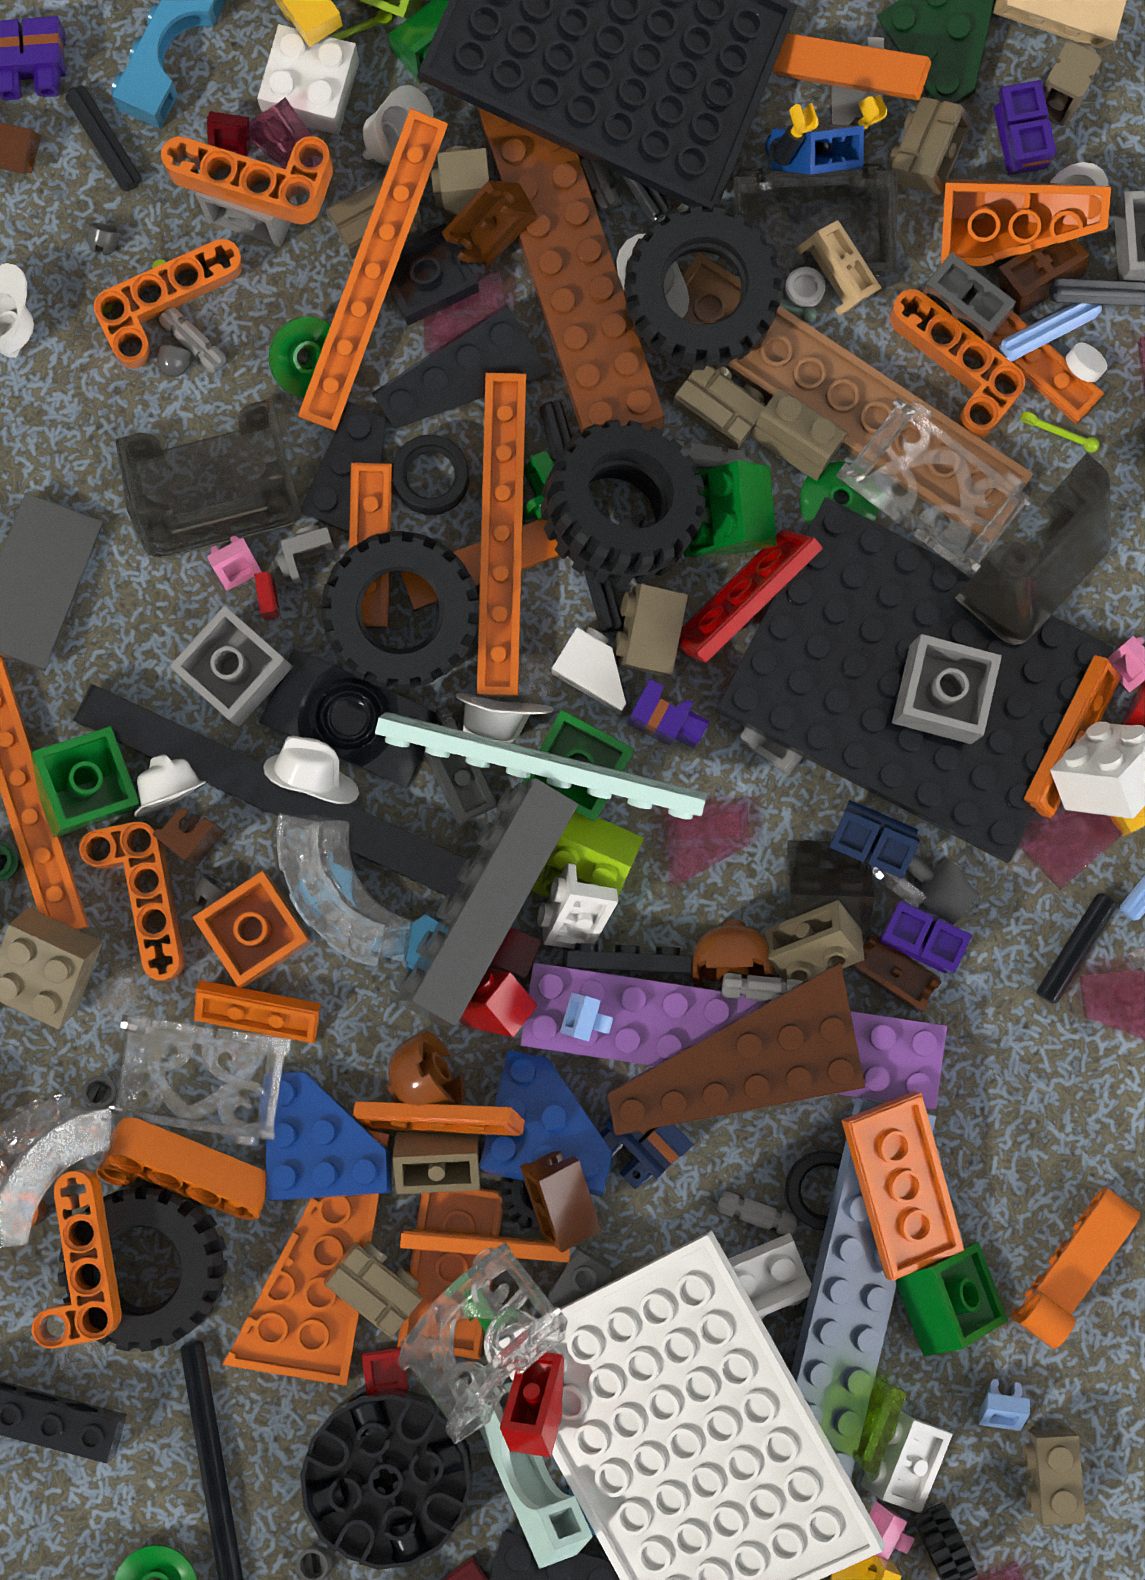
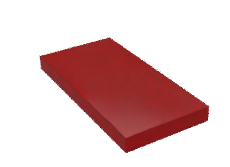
(746, 594)

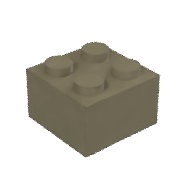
(45, 967)

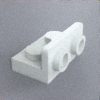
(575, 910)
(772, 1275)
(909, 1463)

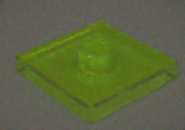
(879, 1423)

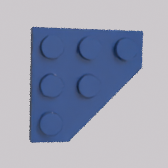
(551, 1124)
(321, 1147)

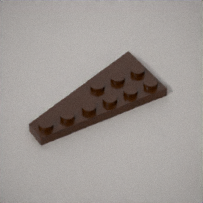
(769, 1057)

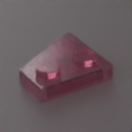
(278, 131)
(457, 318)
(704, 839)
(1068, 843)
(1116, 1000)

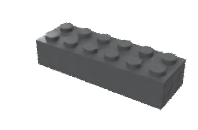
(485, 902)

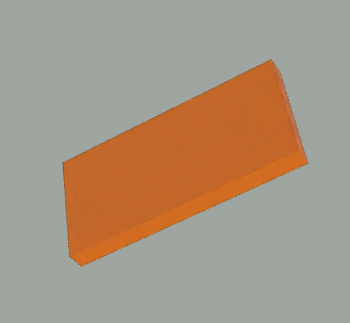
(903, 1185)
(461, 1213)

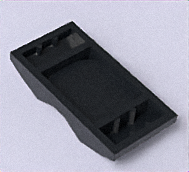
(343, 712)

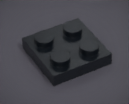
(430, 276)

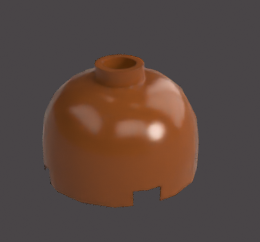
(730, 950)
(421, 1074)

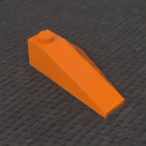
(1010, 218)

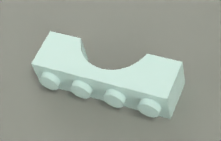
(546, 1514)

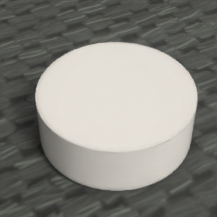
(804, 287)
(1086, 362)

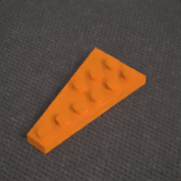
(298, 1321)

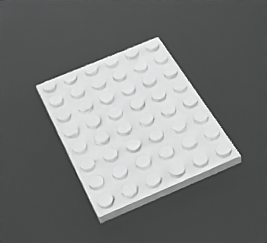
(696, 1434)

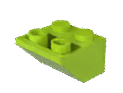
(598, 850)

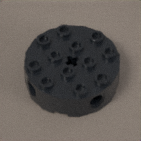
(367, 1516)

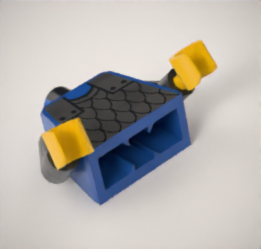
(822, 148)

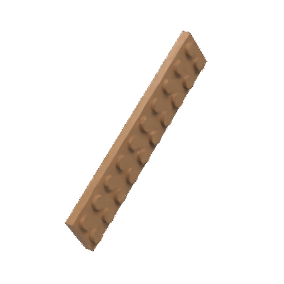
(840, 389)

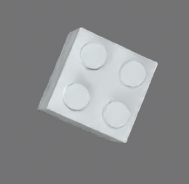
(311, 78)
(1104, 771)

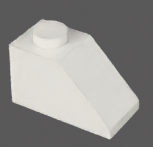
(591, 668)

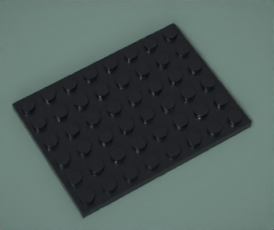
(623, 82)
(833, 663)

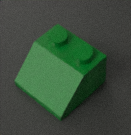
(585, 743)
(83, 781)
(952, 1302)

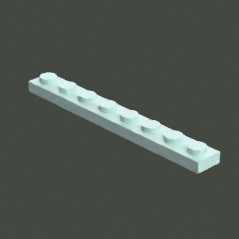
(523, 761)

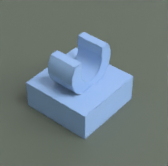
(582, 1018)
(1004, 1410)

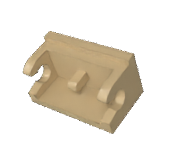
(841, 265)

